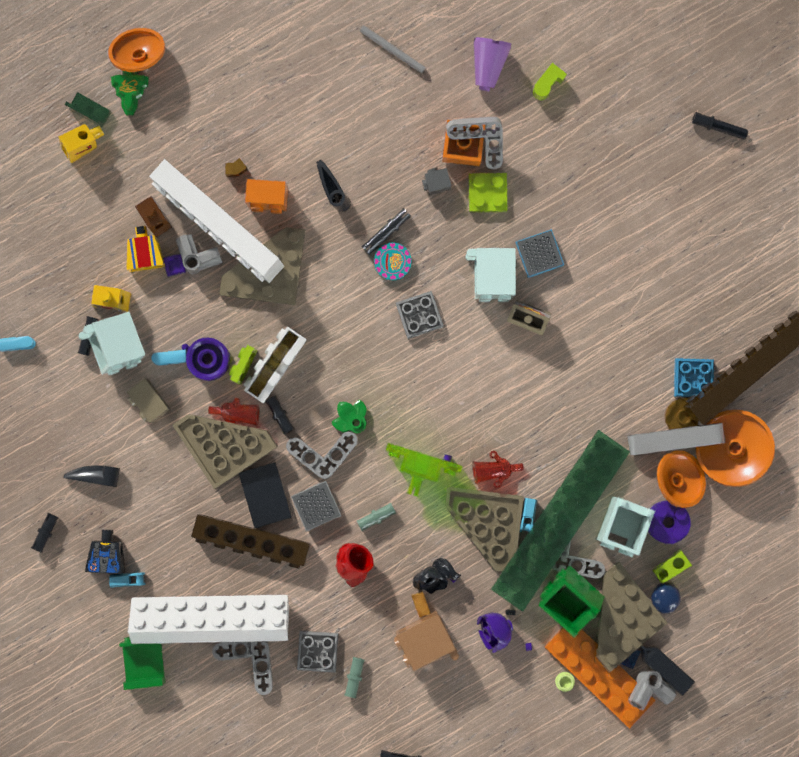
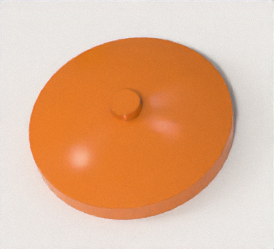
(746, 450)

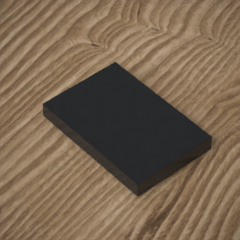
(265, 495)

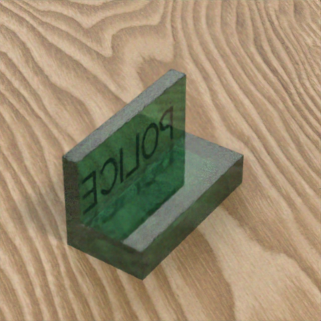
(89, 109)

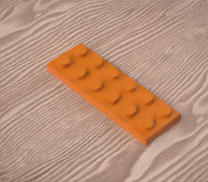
(611, 688)

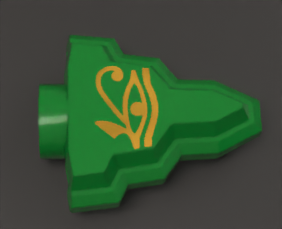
(129, 89)

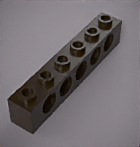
(204, 523)

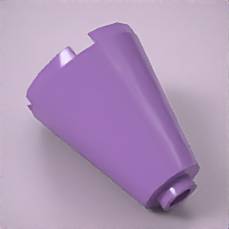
(489, 61)

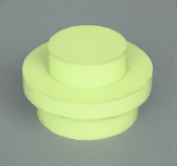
(565, 681)

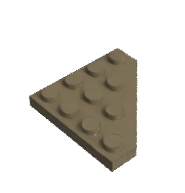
(283, 289)
(223, 447)
(489, 521)
(625, 618)

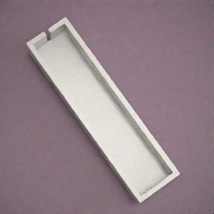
(213, 218)
(209, 619)

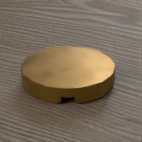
(676, 415)

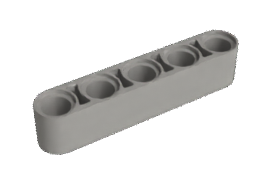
(676, 439)

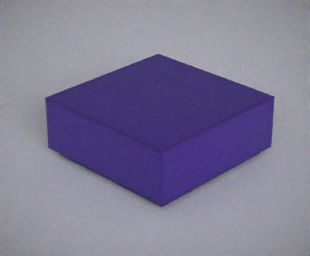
(174, 265)

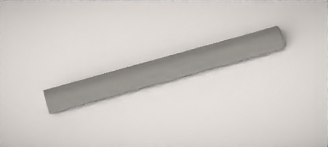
(392, 49)

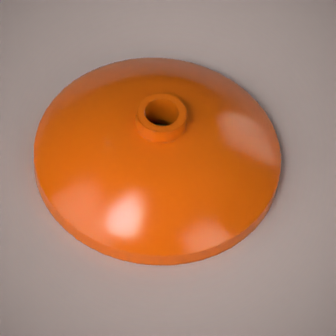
(136, 49)
(681, 479)

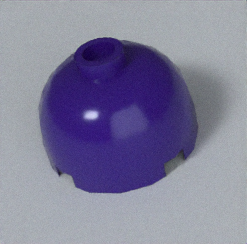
(495, 631)

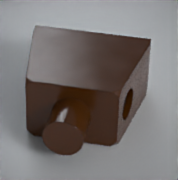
(153, 216)

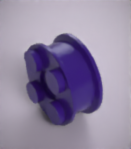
(210, 371)
(679, 527)

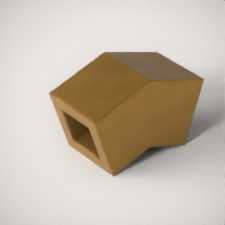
(235, 169)

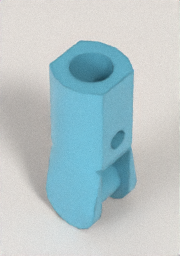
(16, 343)
(169, 357)
(528, 511)
(124, 579)

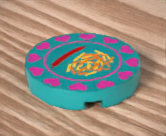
(392, 261)

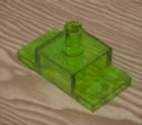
(421, 466)

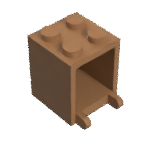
(425, 641)

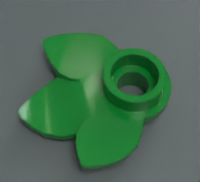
(348, 415)

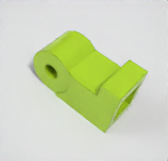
(547, 80)
(671, 566)

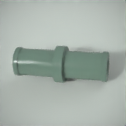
(376, 517)
(354, 677)

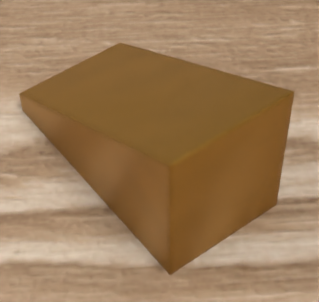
(420, 604)

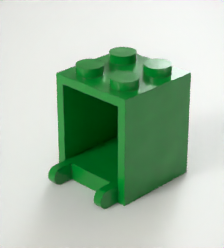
(574, 603)

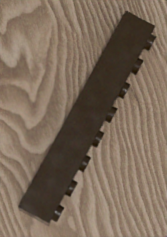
(744, 371)

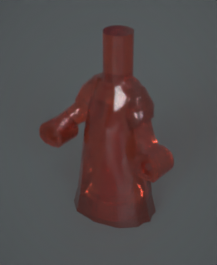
(238, 412)
(491, 470)

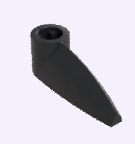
(332, 188)
(95, 474)

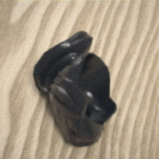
(435, 576)

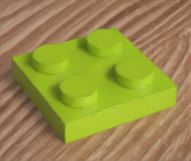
(487, 192)
(240, 370)

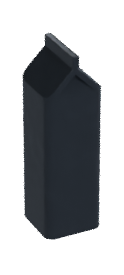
(667, 669)

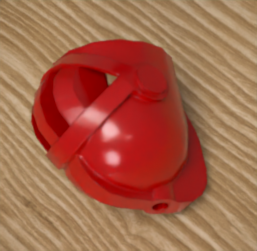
(353, 563)

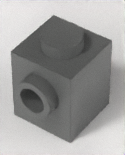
(436, 181)

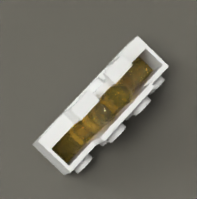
(275, 364)

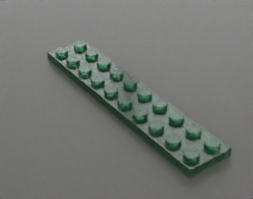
(560, 520)

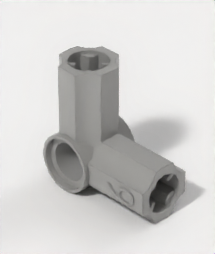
(188, 252)
(644, 690)

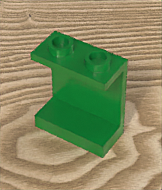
(142, 665)

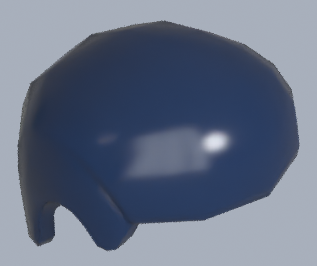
(666, 597)

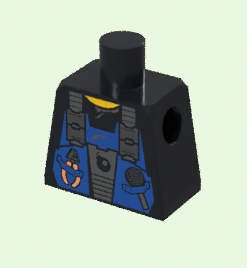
(106, 555)

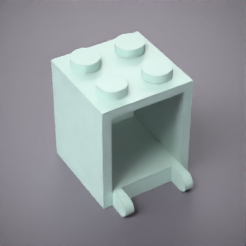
(494, 273)
(114, 343)
(627, 521)

